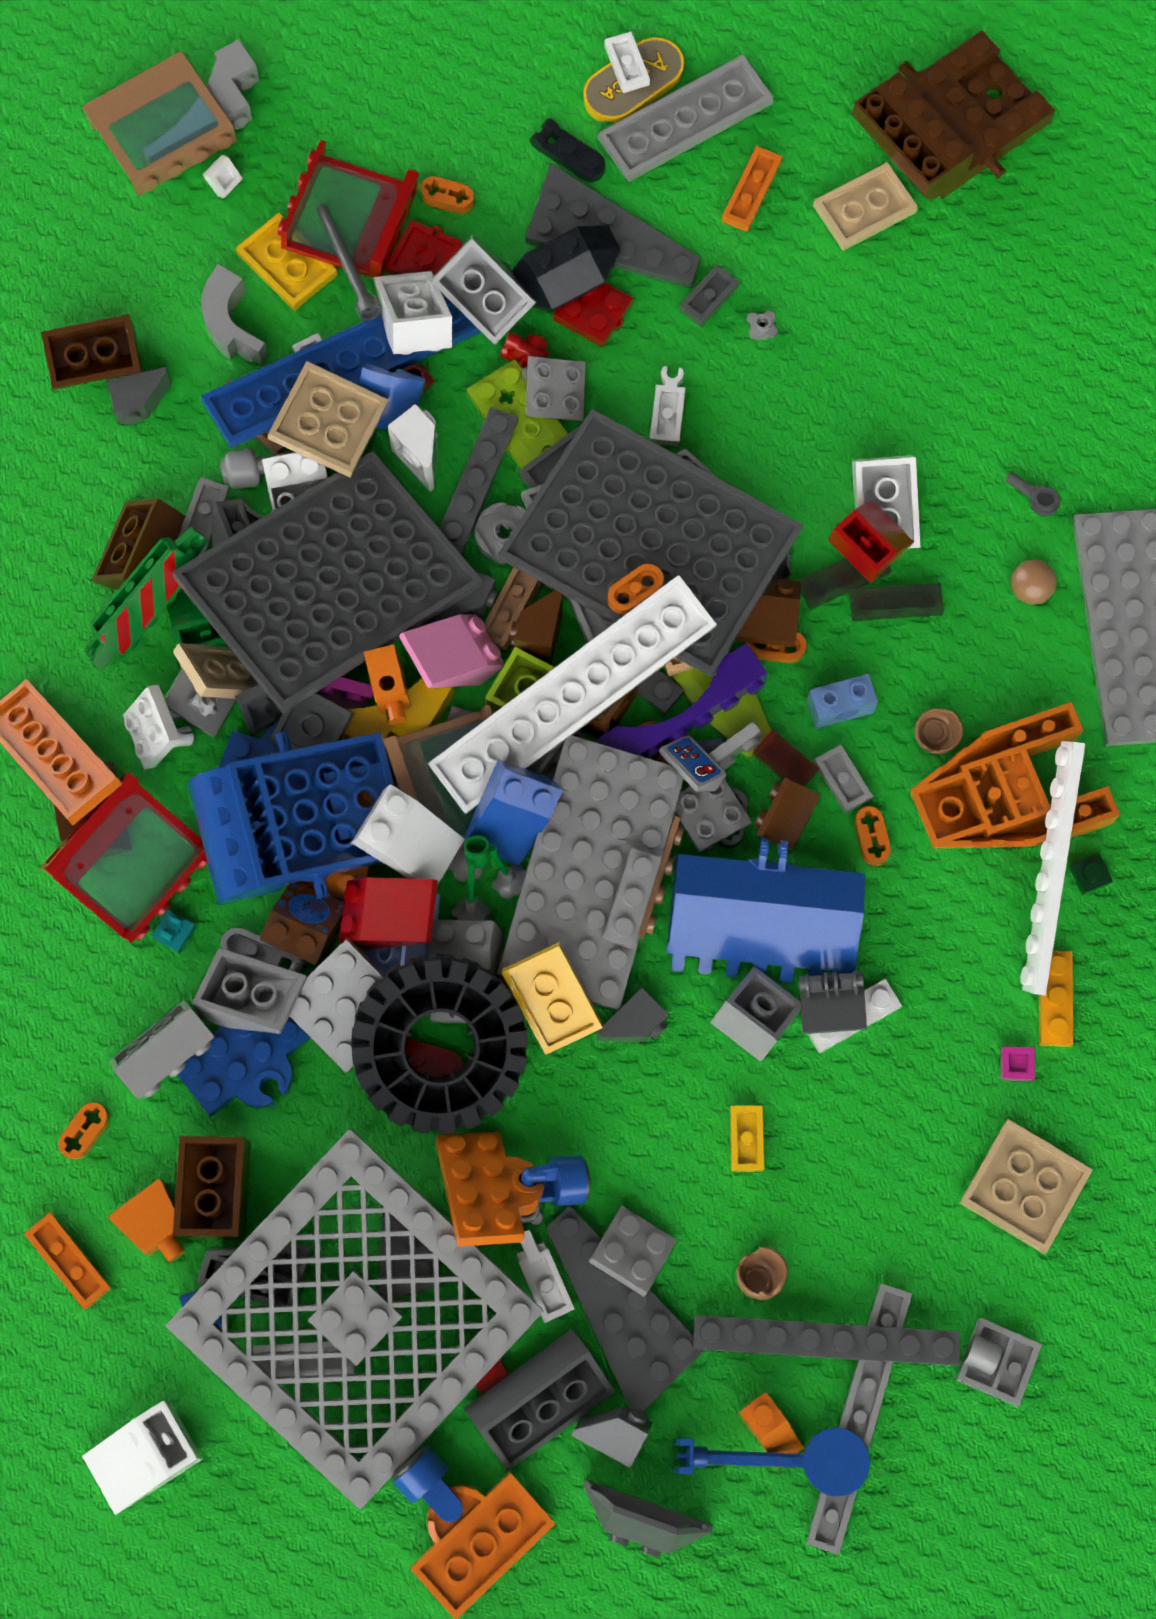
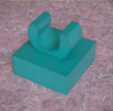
(173, 931)

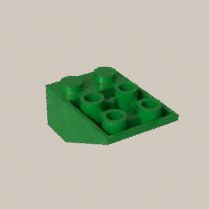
(190, 624)

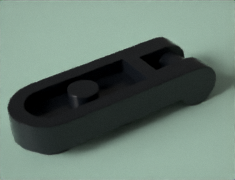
(569, 152)

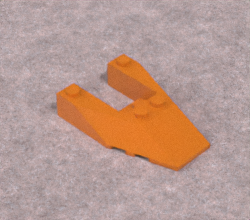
(993, 792)

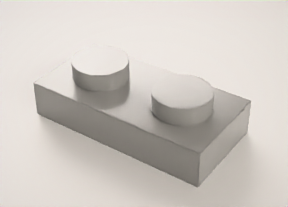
(744, 740)
(843, 779)

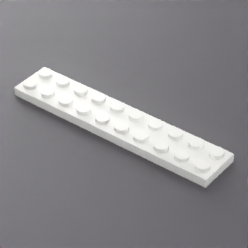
(575, 691)

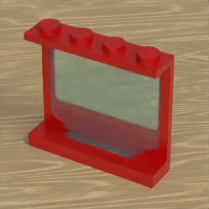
(363, 205)
(127, 859)

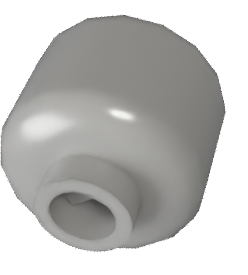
(242, 468)

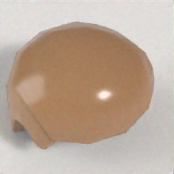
(1033, 582)
(938, 731)
(762, 1273)

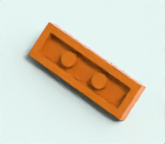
(752, 189)
(67, 1261)

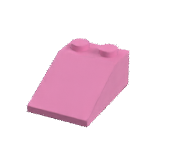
(453, 652)

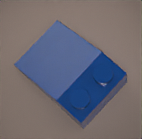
(514, 810)

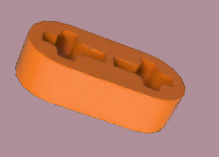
(447, 196)
(865, 837)
(78, 1126)

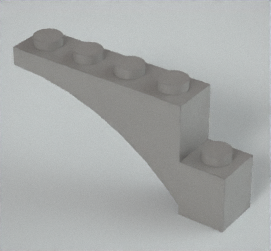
(231, 74)

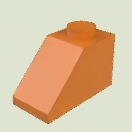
(769, 1426)

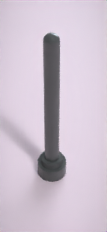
(367, 304)

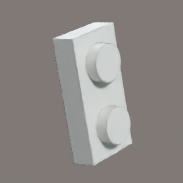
(627, 62)

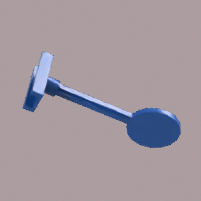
(832, 1460)

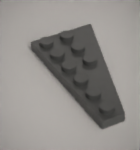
(644, 250)
(636, 1332)

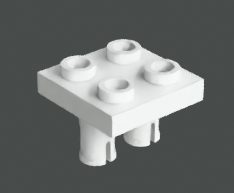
(153, 727)

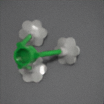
(468, 865)

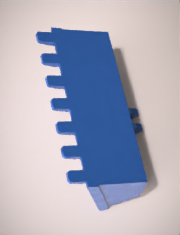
(765, 914)

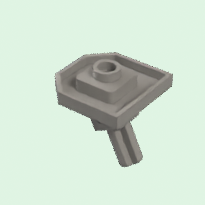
(202, 712)

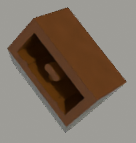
(788, 812)

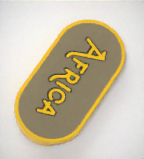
(603, 93)

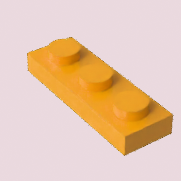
(1057, 1005)

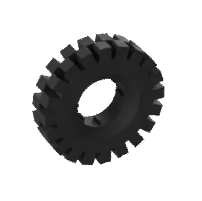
(428, 988)

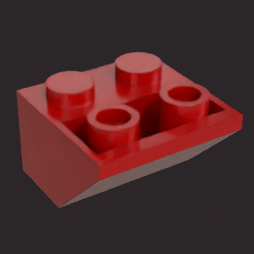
(870, 540)

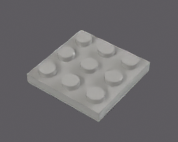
(332, 998)

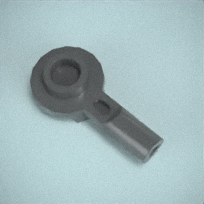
(1043, 499)

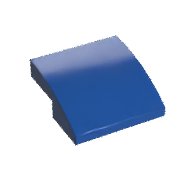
(399, 388)

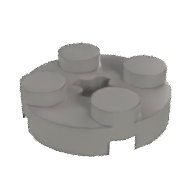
(488, 527)

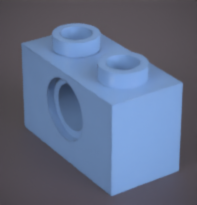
(841, 701)

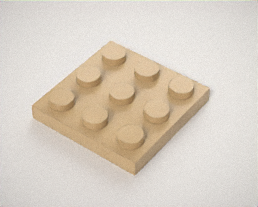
(328, 419)
(1026, 1186)

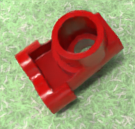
(520, 349)

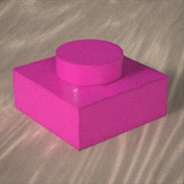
(1017, 1063)

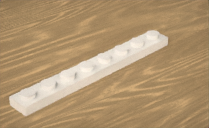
(1054, 856)

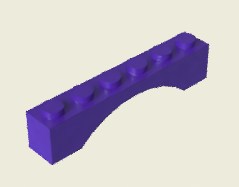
(735, 677)

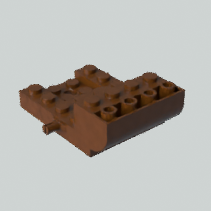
(944, 123)

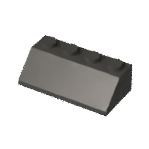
(539, 1399)

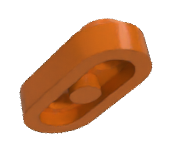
(633, 588)
(779, 653)

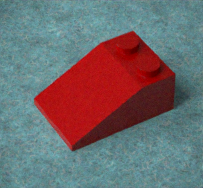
(388, 912)

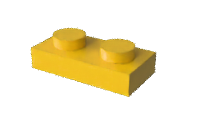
(746, 1138)

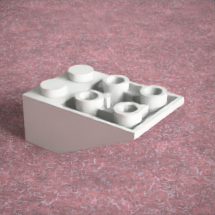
(290, 476)
(142, 1456)

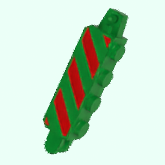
(141, 598)

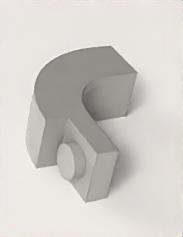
(218, 301)

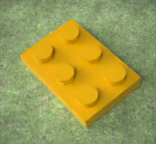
(288, 274)
(552, 998)

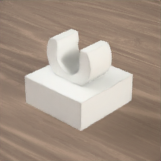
(222, 176)

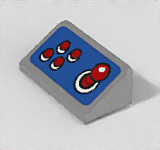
(693, 764)

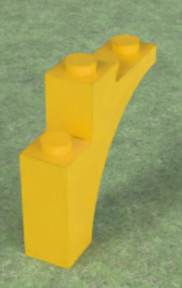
(425, 711)

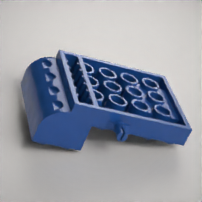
(288, 815)

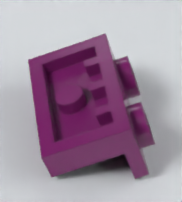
(348, 693)

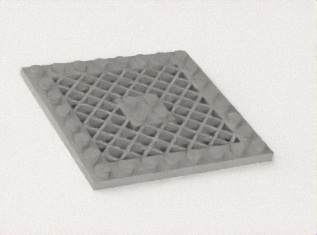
(354, 1319)

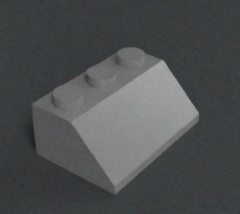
(161, 1051)

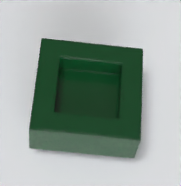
(1091, 874)

